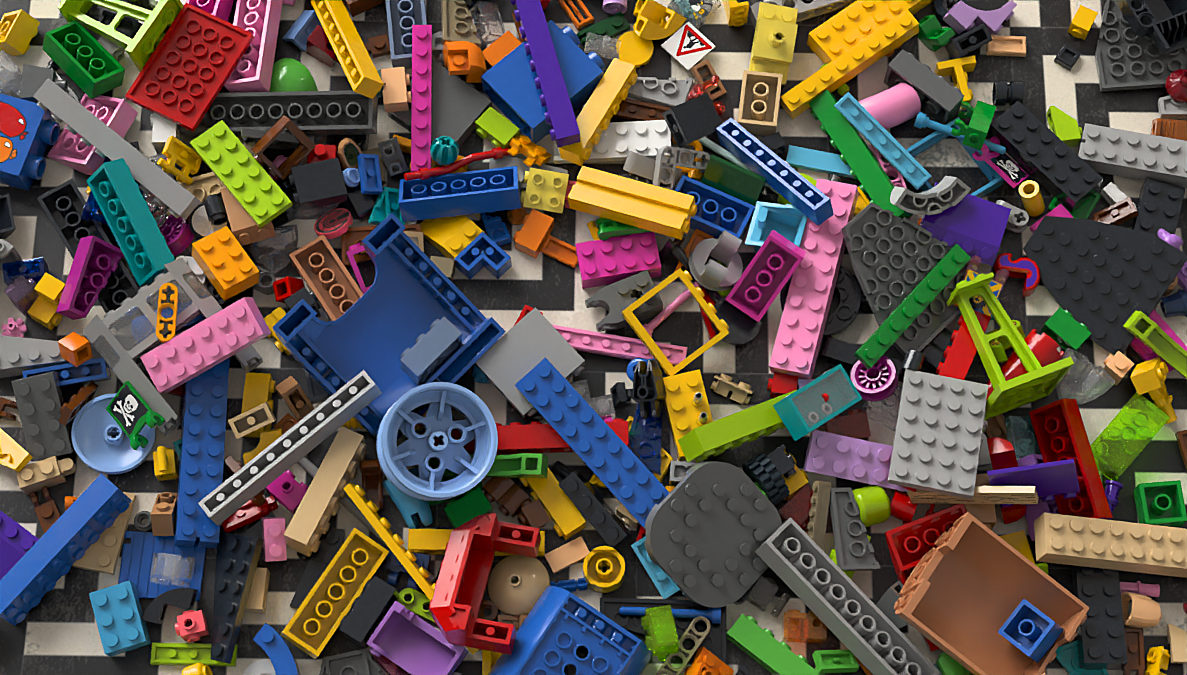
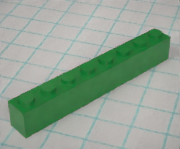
(855, 153)

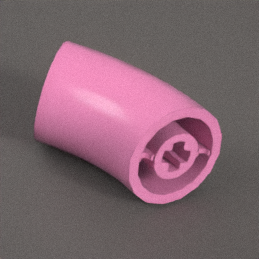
(893, 105)

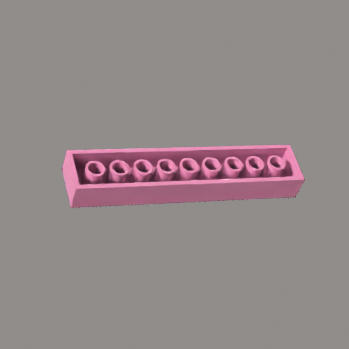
(813, 285)

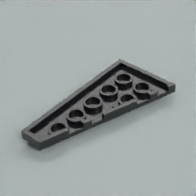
(234, 575)
(714, 642)

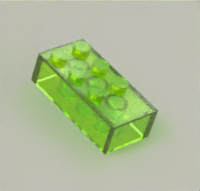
(1127, 436)

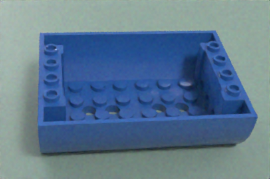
(561, 625)

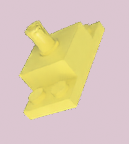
(774, 39)

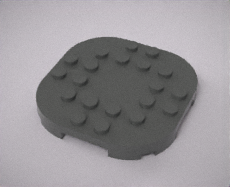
(710, 532)

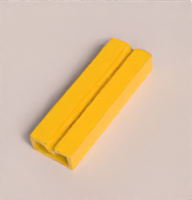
(632, 202)

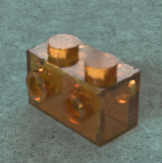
(803, 630)

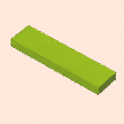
(186, 654)

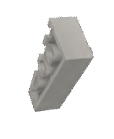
(26, 354)

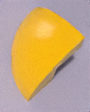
(655, 20)

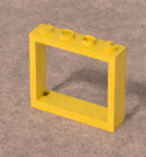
(649, 343)

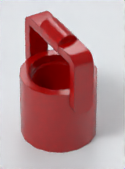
(903, 508)

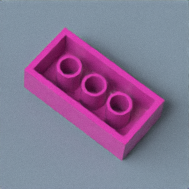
(617, 258)
(765, 275)

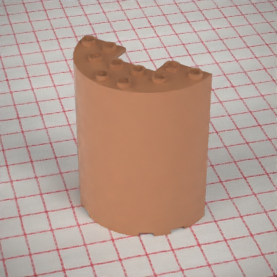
(968, 592)

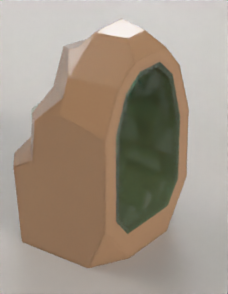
(348, 153)

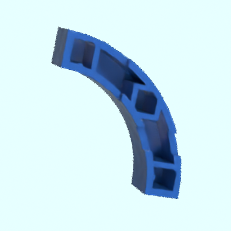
(277, 651)

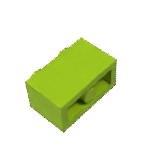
(496, 128)

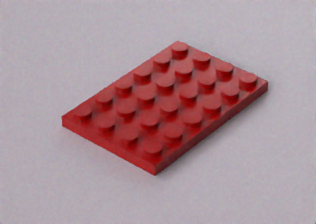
(189, 67)

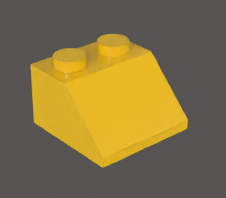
(16, 32)

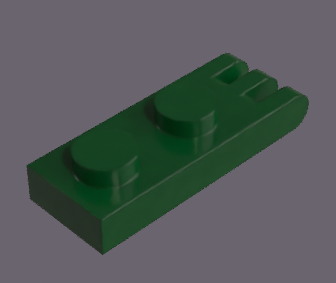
(610, 26)

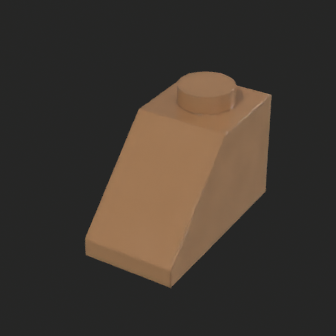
(294, 398)

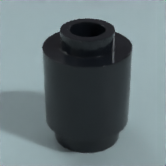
(215, 209)

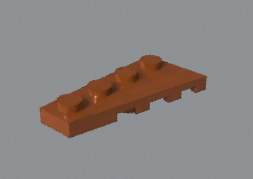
(356, 234)

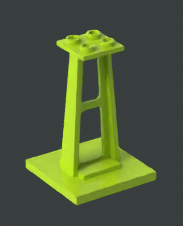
(146, 39)
(1018, 391)

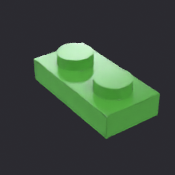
(835, 661)

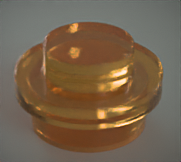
(516, 216)

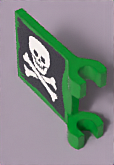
(132, 414)

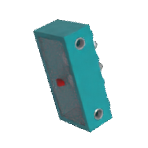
(817, 402)

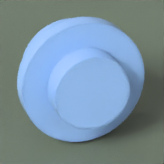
(351, 177)

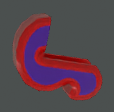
(1020, 268)

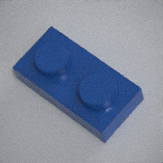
(369, 174)

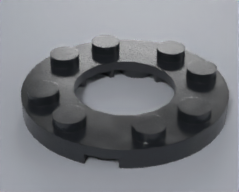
(849, 302)

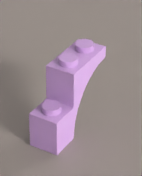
(963, 17)

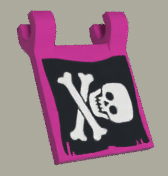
(1002, 164)

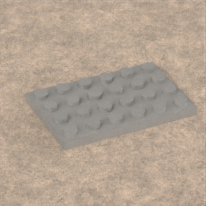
(938, 434)

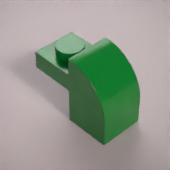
(932, 33)

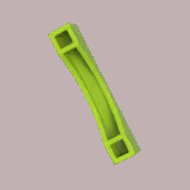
(1158, 341)

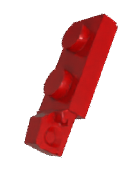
(249, 513)

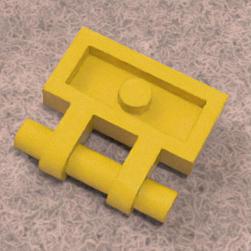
(182, 155)

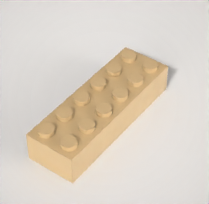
(325, 492)

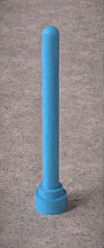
(924, 121)

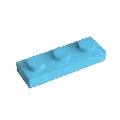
(662, 582)

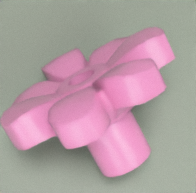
(14, 328)

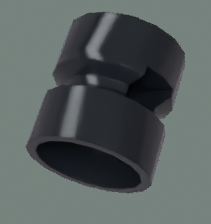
(1007, 93)

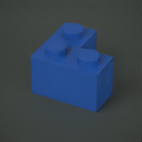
(483, 253)

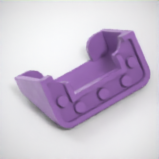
(414, 644)

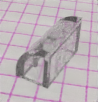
(487, 22)

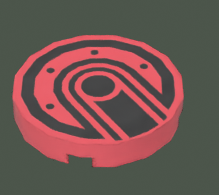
(333, 223)

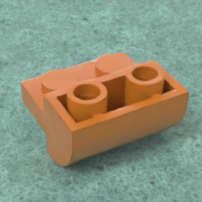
(707, 664)

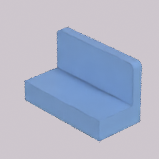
(302, 29)

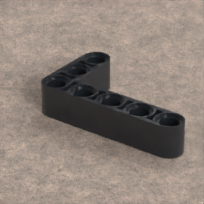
(841, 352)

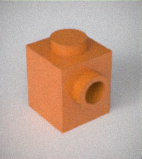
(75, 349)

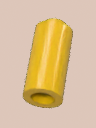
(1031, 198)

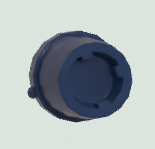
(1174, 304)

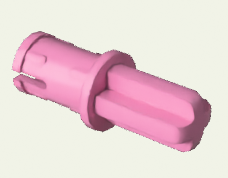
(1145, 589)

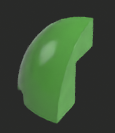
(291, 76)

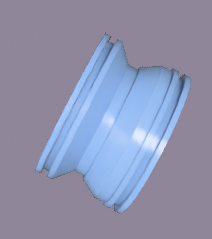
(449, 452)

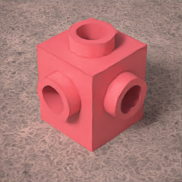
(191, 625)

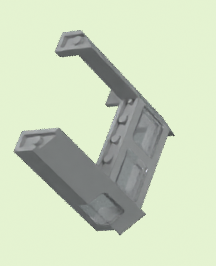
(131, 332)

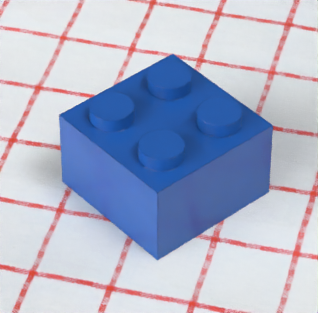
(1030, 630)

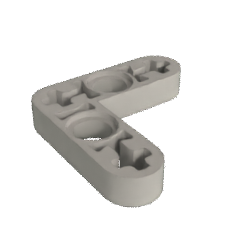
(673, 161)

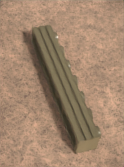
(819, 512)

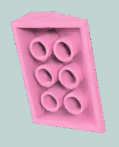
(76, 154)

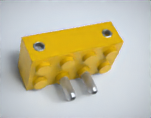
(685, 406)

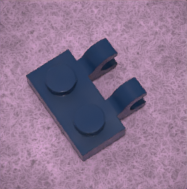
(396, 568)

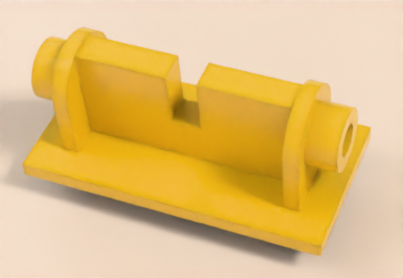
(1157, 659)

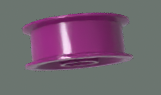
(177, 234)
(877, 388)

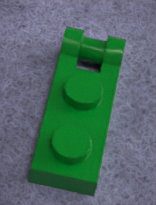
(618, 229)

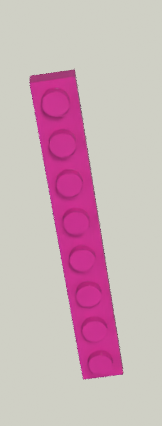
(421, 97)

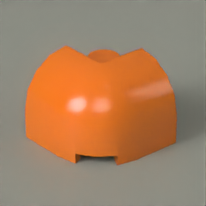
(464, 59)

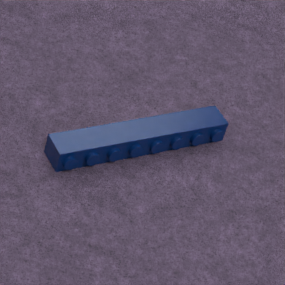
(776, 171)

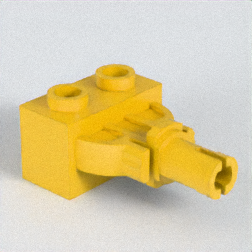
(1150, 378)

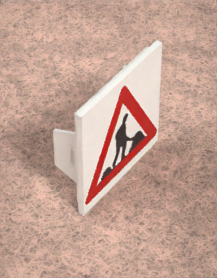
(688, 46)

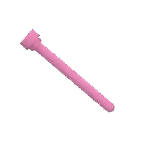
(668, 310)

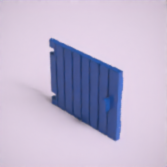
(138, 557)

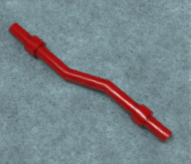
(425, 173)

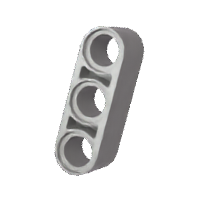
(645, 167)

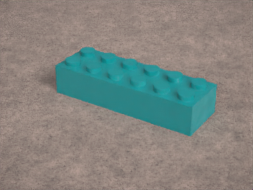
(130, 220)

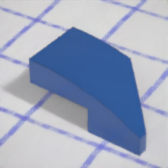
(495, 229)

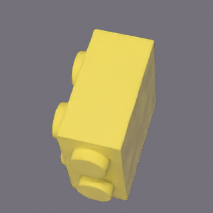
(545, 190)

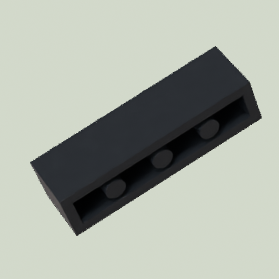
(595, 509)

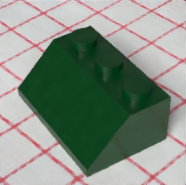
(734, 180)

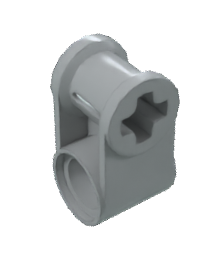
(1014, 216)

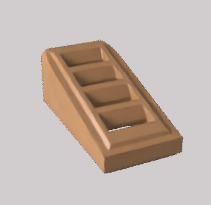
(710, 71)

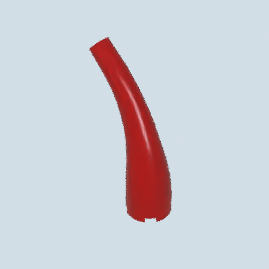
(1042, 347)

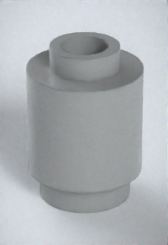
(114, 49)

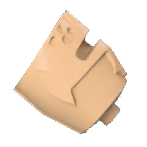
(1144, 611)

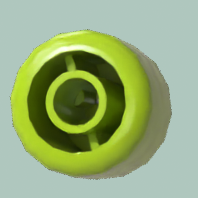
(872, 504)

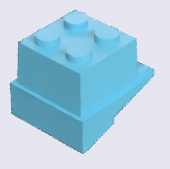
(782, 218)

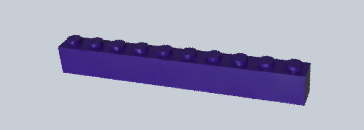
(548, 72)

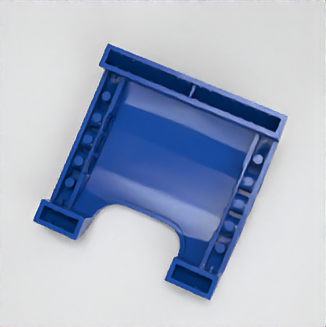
(384, 323)

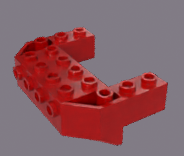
(465, 578)

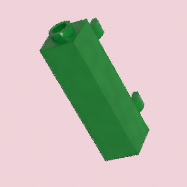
(979, 124)

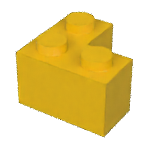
(46, 304)

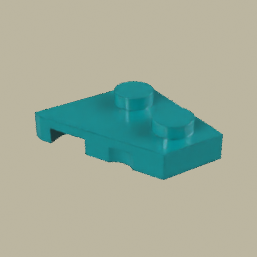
(385, 204)

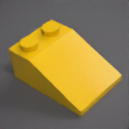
(450, 234)

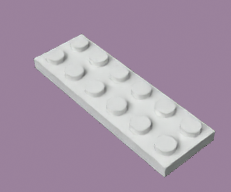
(622, 137)

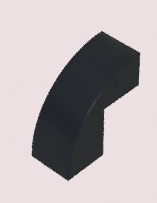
(178, 597)

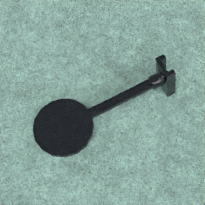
(741, 326)

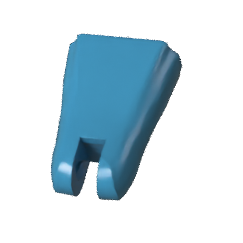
(410, 506)

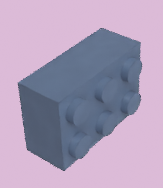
(430, 350)

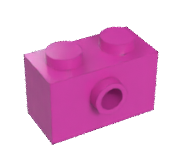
(287, 491)

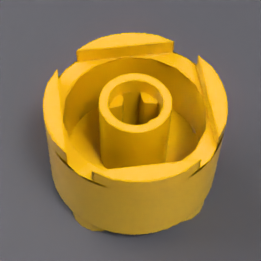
(592, 569)

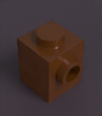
(532, 514)

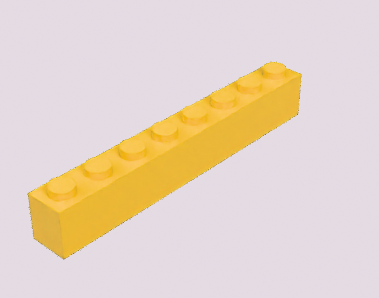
(348, 47)
(850, 63)

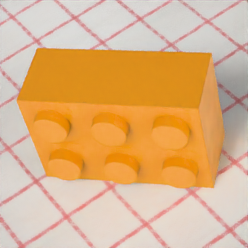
(225, 263)

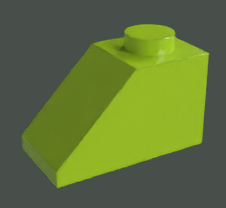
(1064, 126)

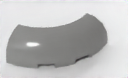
(934, 201)

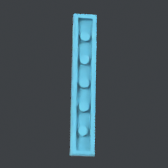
(882, 141)

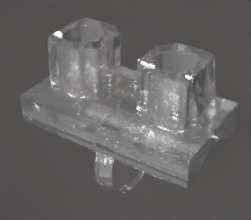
(602, 46)

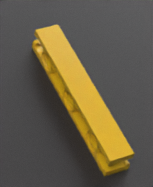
(435, 541)

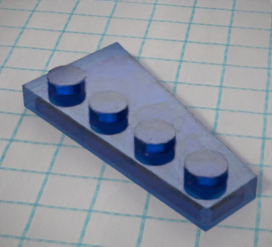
(647, 439)

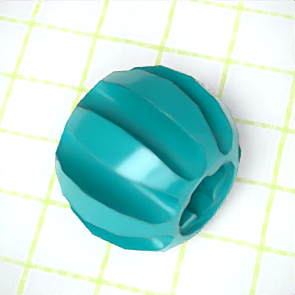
(444, 150)

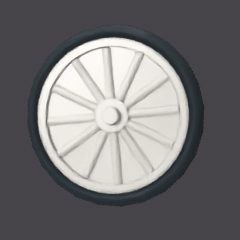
(201, 225)

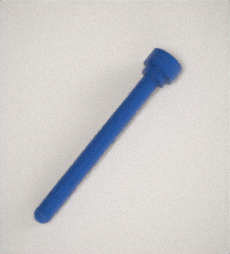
(711, 614)

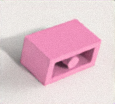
(274, 542)

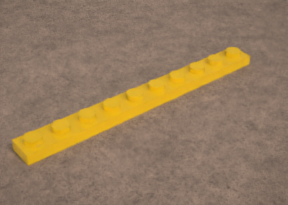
(394, 542)

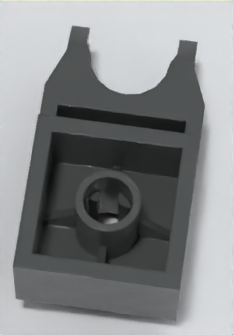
(621, 295)

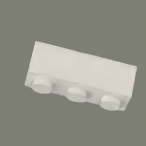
(1112, 194)

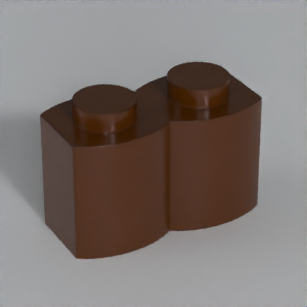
(505, 494)

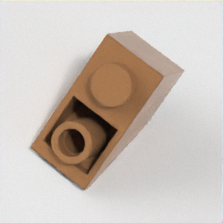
(164, 514)

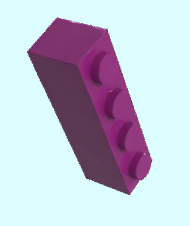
(87, 276)

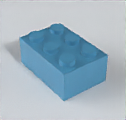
(119, 618)

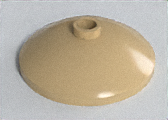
(519, 597)

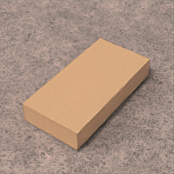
(1006, 46)
(567, 555)

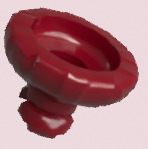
(1177, 85)

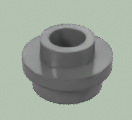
(138, 519)

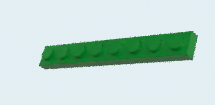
(912, 306)

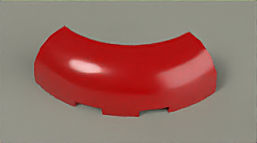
(1002, 457)

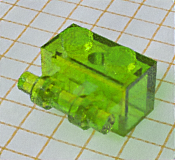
(661, 631)

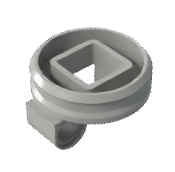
(713, 275)

